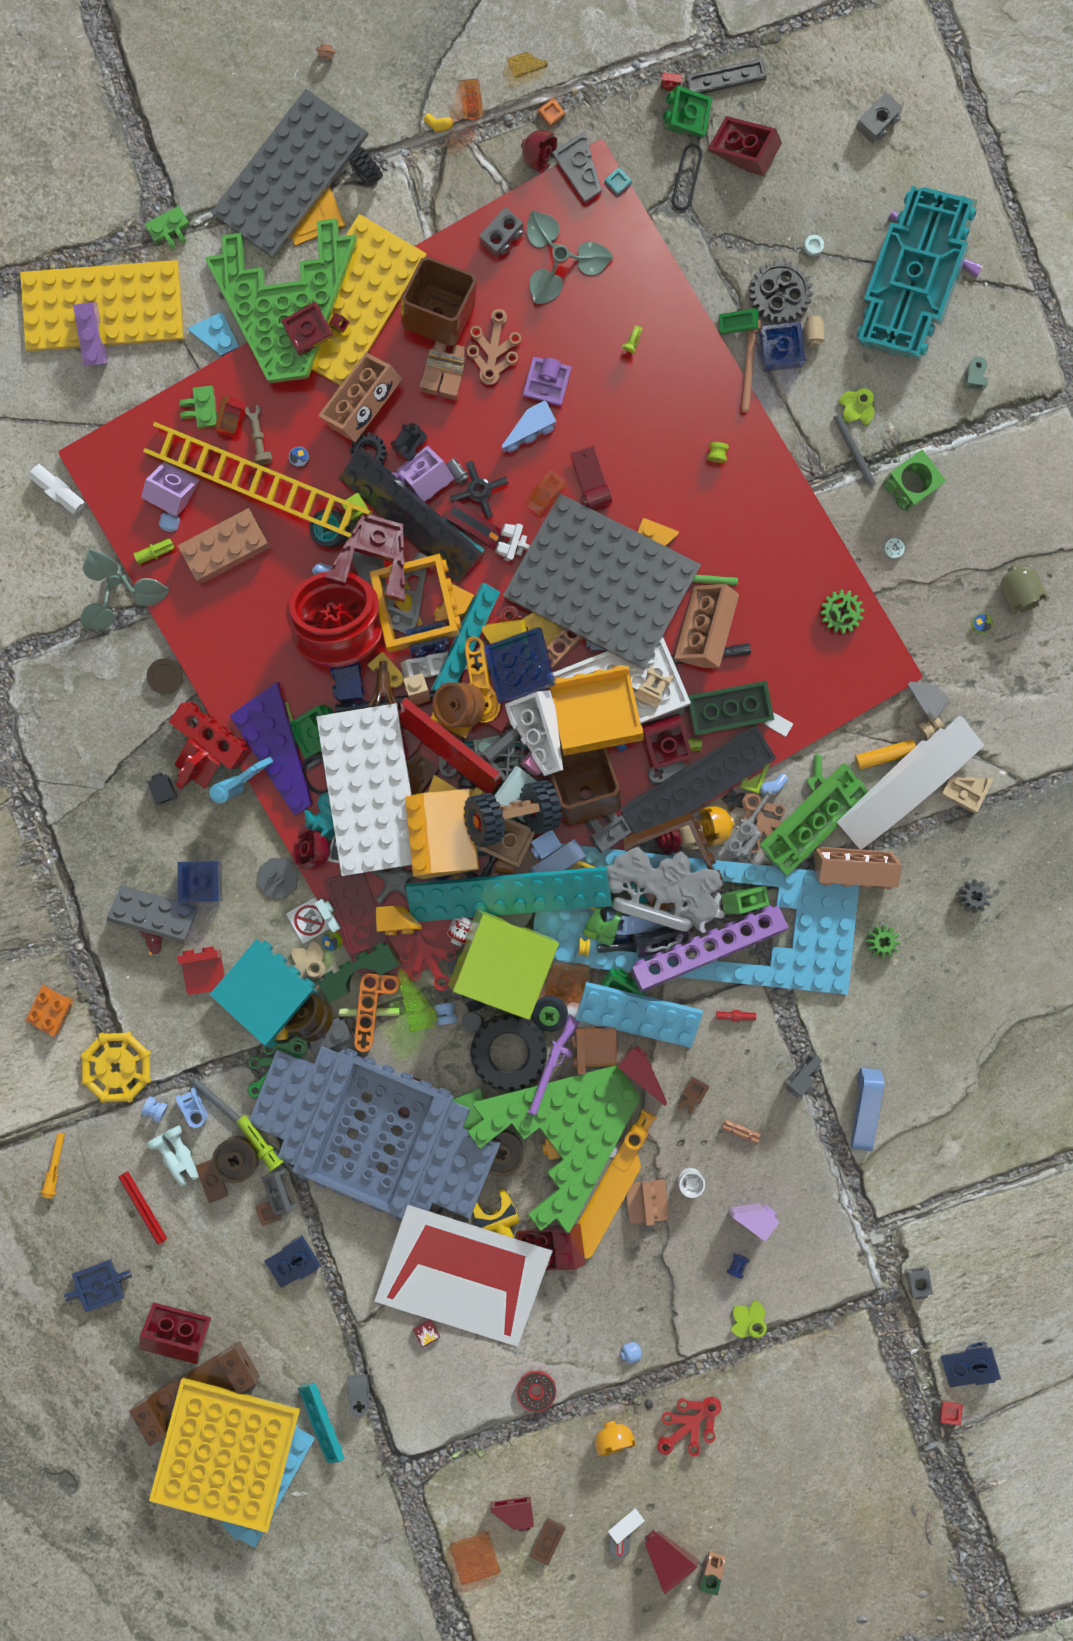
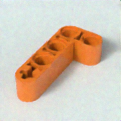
(364, 1011)

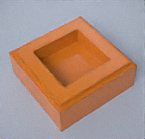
(551, 112)

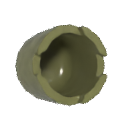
(1022, 589)

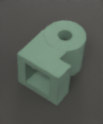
(974, 374)

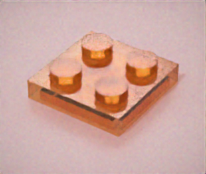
(567, 980)
(475, 1558)

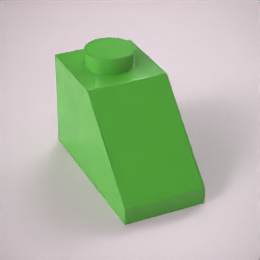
(745, 900)

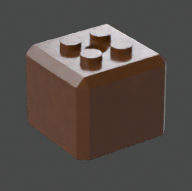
(438, 289)
(586, 771)

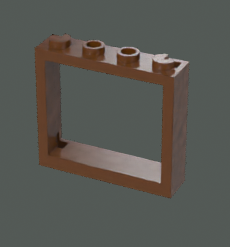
(666, 827)

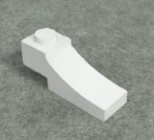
(428, 665)

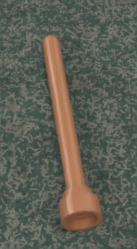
(749, 368)

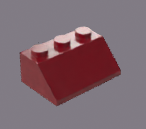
(174, 1333)

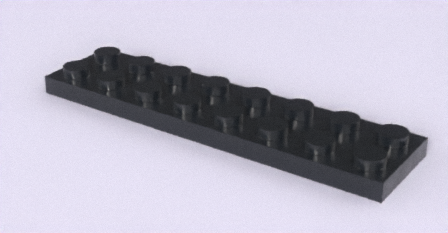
(401, 505)
(700, 781)

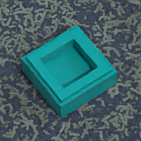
(618, 181)

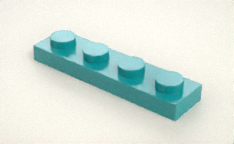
(321, 1423)

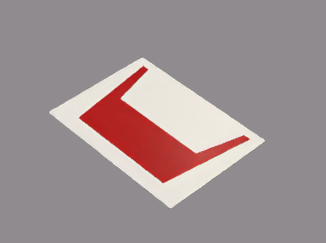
(462, 1275)

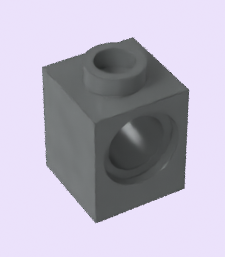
(914, 1275)

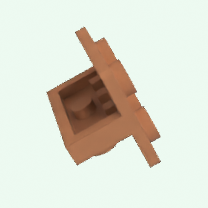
(647, 1202)

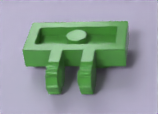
(168, 224)
(205, 407)

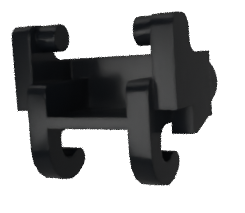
(408, 441)

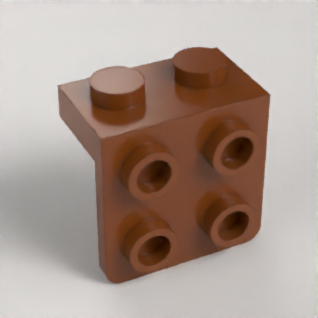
(594, 1047)

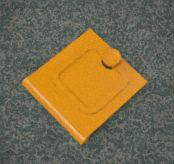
(324, 209)

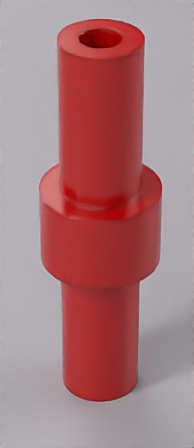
(736, 1015)

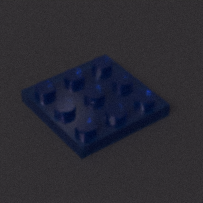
(520, 665)

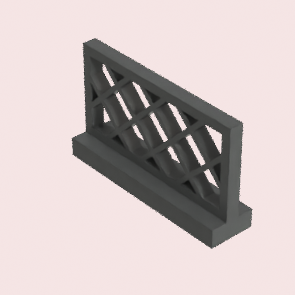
(499, 746)

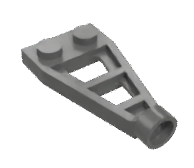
(407, 620)

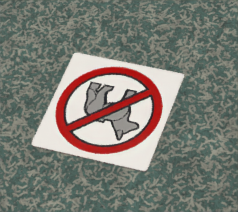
(307, 921)

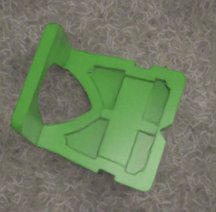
(600, 930)

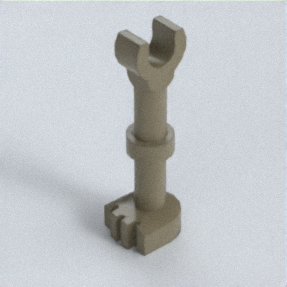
(257, 436)

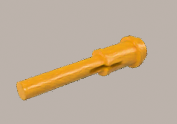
(52, 1176)

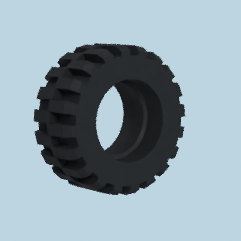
(489, 1071)

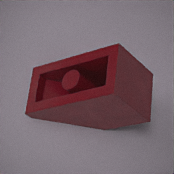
(515, 1512)

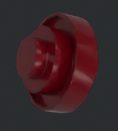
(670, 842)

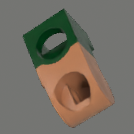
(712, 1573)

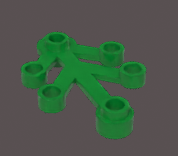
(267, 1061)

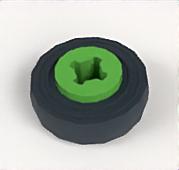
(550, 1006)

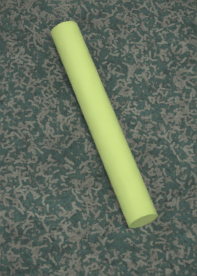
(380, 1012)

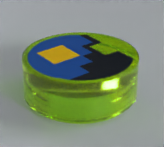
(982, 623)
(331, 941)

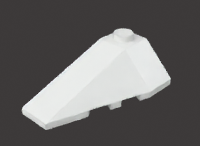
(538, 726)

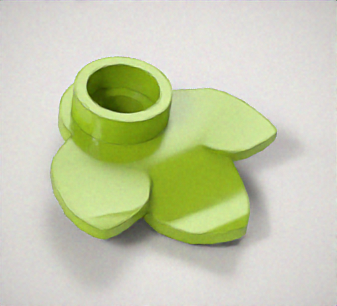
(856, 408)
(747, 1318)

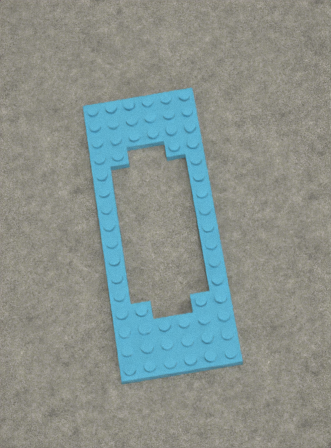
(820, 939)

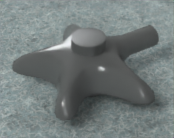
(395, 881)

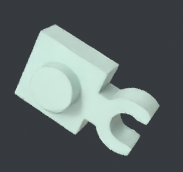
(326, 911)

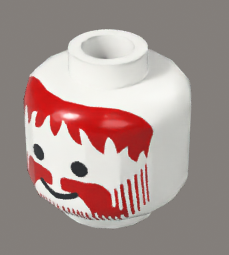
(458, 930)

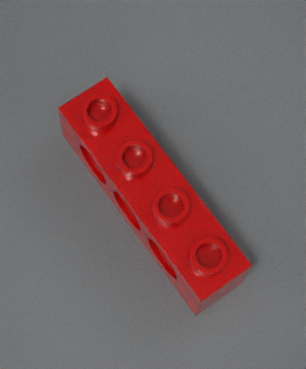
(183, 719)

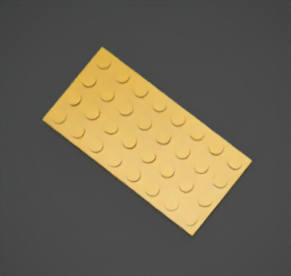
(367, 296)
(133, 303)

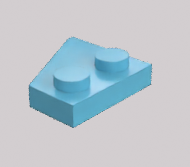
(215, 334)

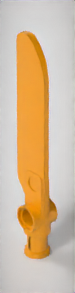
(614, 1186)

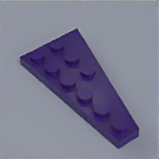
(270, 734)

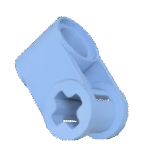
(191, 1107)

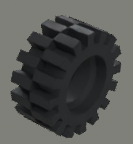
(365, 167)
(372, 440)

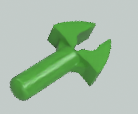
(817, 772)

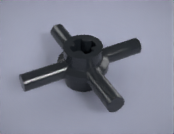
(484, 485)

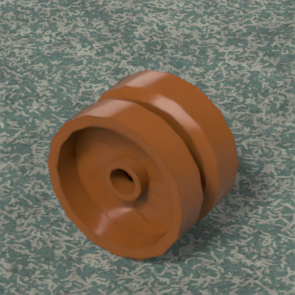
(458, 704)

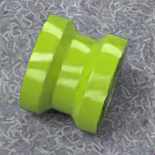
(717, 452)

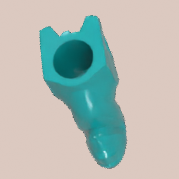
(323, 820)

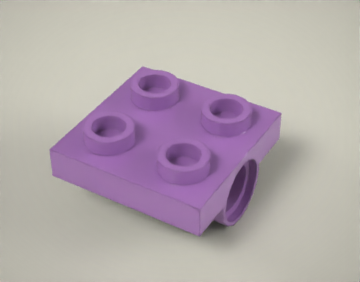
(547, 380)

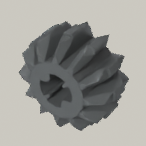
(974, 887)

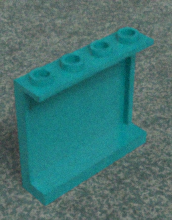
(263, 991)

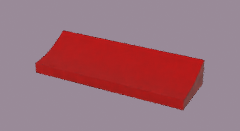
(449, 747)

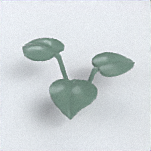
(545, 285)
(97, 567)

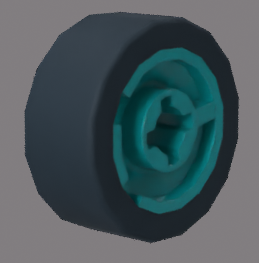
(328, 538)

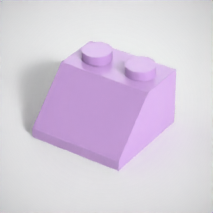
(426, 473)
(169, 488)
(756, 1218)

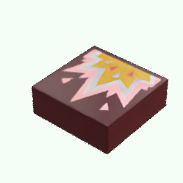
(426, 1332)

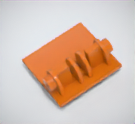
(49, 1010)

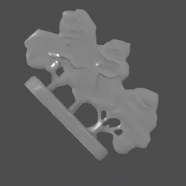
(668, 883)

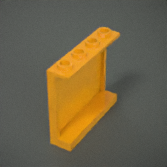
(596, 710)

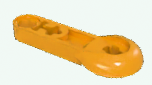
(481, 679)

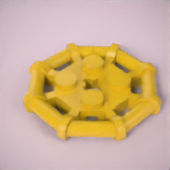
(104, 1067)

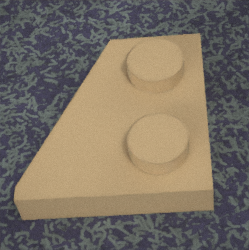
(967, 791)

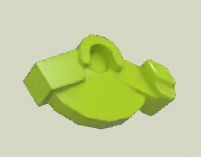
(633, 340)

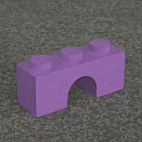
(87, 324)

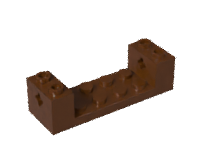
(228, 1370)

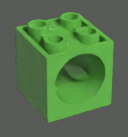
(922, 466)

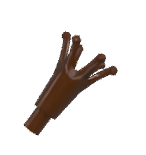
(383, 686)

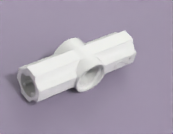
(57, 489)

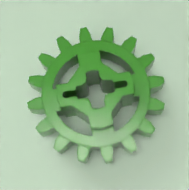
(850, 614)

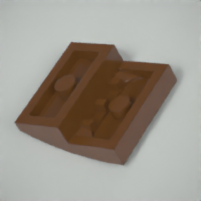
(420, 773)

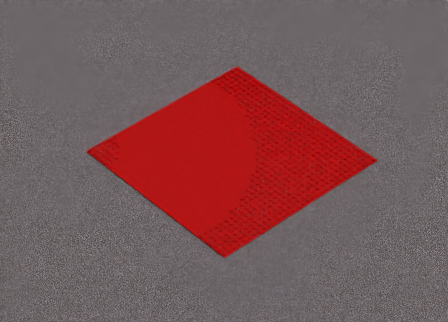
(652, 439)

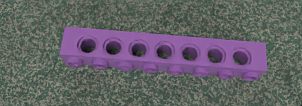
(646, 980)

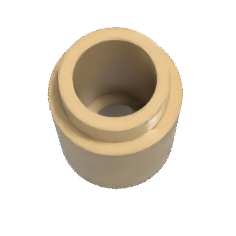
(814, 331)

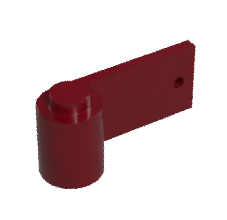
(591, 479)

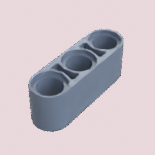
(561, 859)

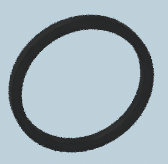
(304, 773)

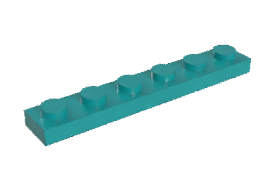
(471, 627)

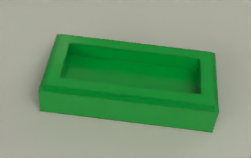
(738, 321)

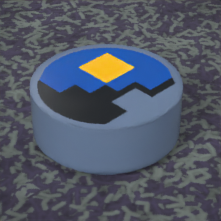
(299, 457)

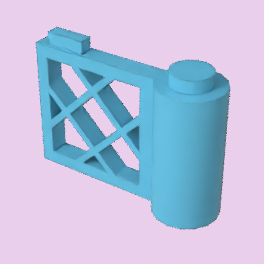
(234, 785)

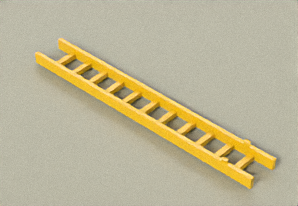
(347, 516)

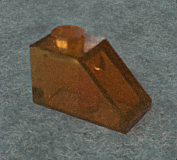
(471, 98)

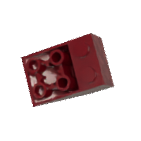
(565, 1247)

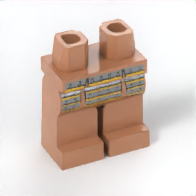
(443, 365)

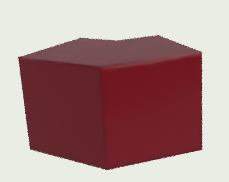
(336, 320)

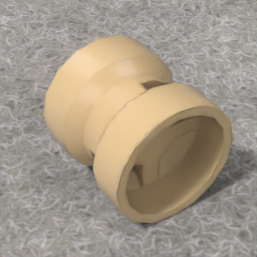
(930, 727)

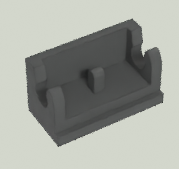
(277, 1192)

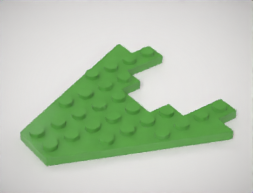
(263, 307)
(581, 1122)

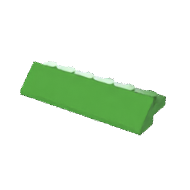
(813, 820)

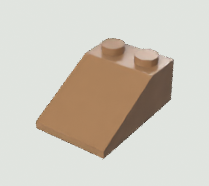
(514, 843)

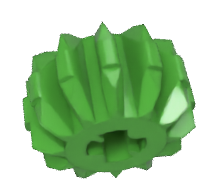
(884, 933)

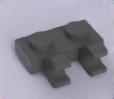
(611, 833)

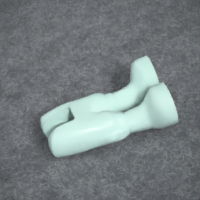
(175, 1162)

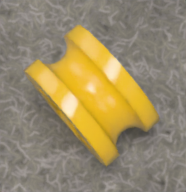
(584, 947)

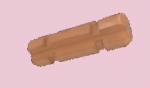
(741, 1131)

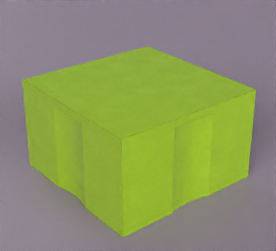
(503, 964)

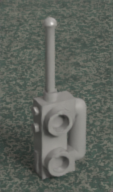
(746, 828)

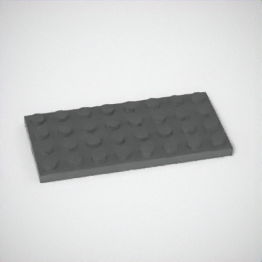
(289, 173)

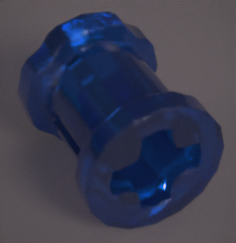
(738, 1265)

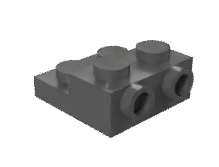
(337, 1038)
(799, 1080)

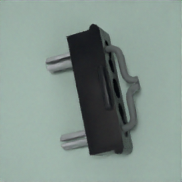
(658, 940)

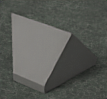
(930, 698)

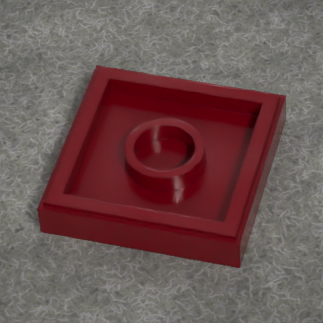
(307, 328)

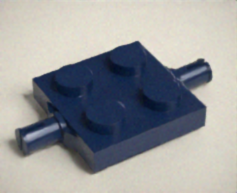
(98, 1285)

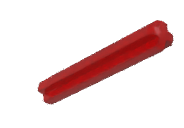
(142, 1208)

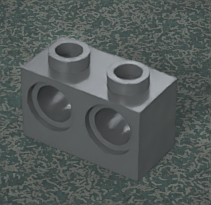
(497, 230)

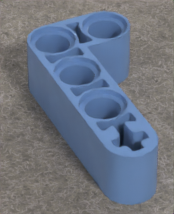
(868, 1108)

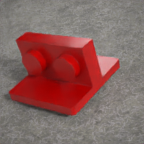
(195, 765)

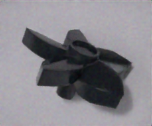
(733, 800)

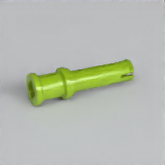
(264, 1151)

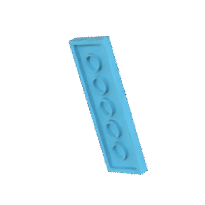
(639, 1014)

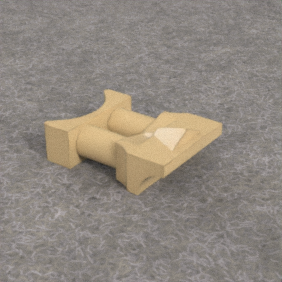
(649, 694)

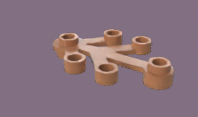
(493, 350)
(763, 823)

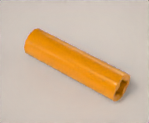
(884, 754)

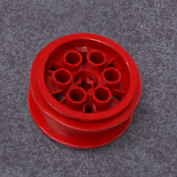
(318, 615)

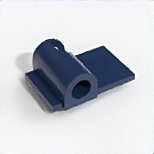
(293, 1262)
(971, 1366)

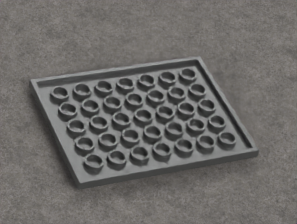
(602, 581)

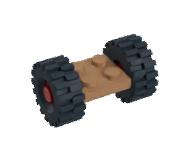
(486, 816)

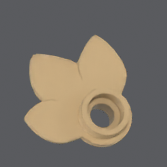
(306, 959)

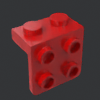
(201, 970)

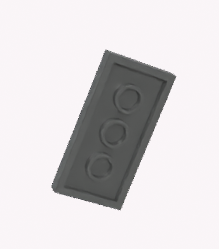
(152, 914)

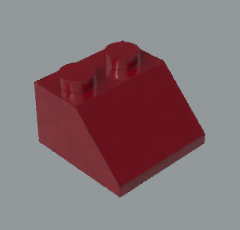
(667, 741)

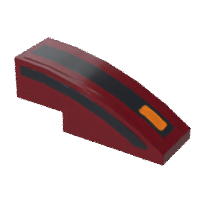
(474, 525)

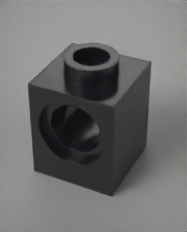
(162, 788)

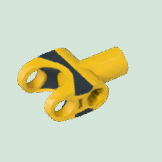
(500, 1220)

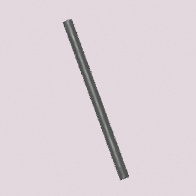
(231, 1114)

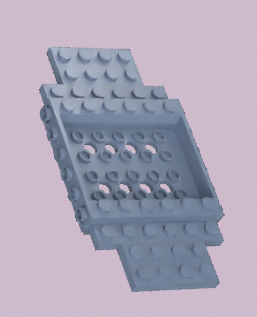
(317, 1104)

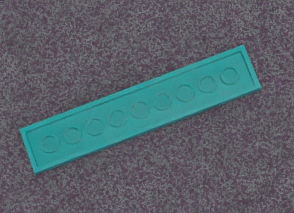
(509, 894)

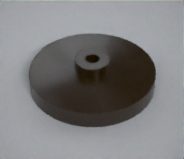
(164, 676)

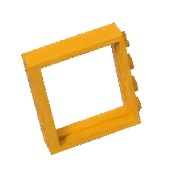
(446, 585)

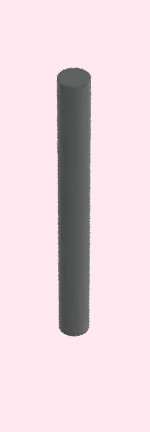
(854, 450)

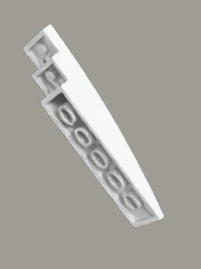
(910, 782)

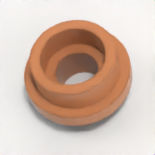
(325, 51)

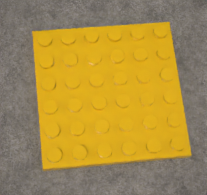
(224, 1455)

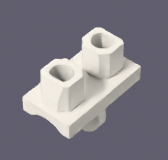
(508, 550)

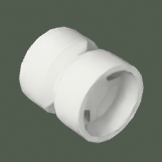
(691, 1182)

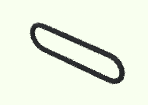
(679, 174)

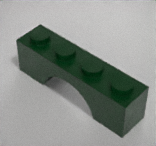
(338, 984)

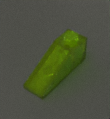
(417, 1007)

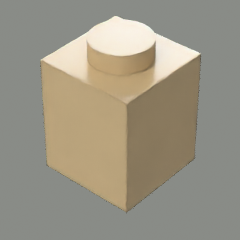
(417, 689)

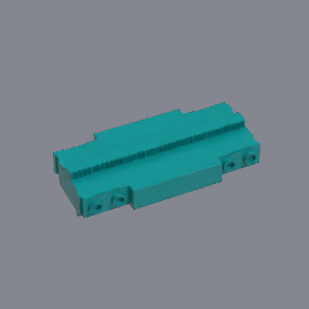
(916, 272)

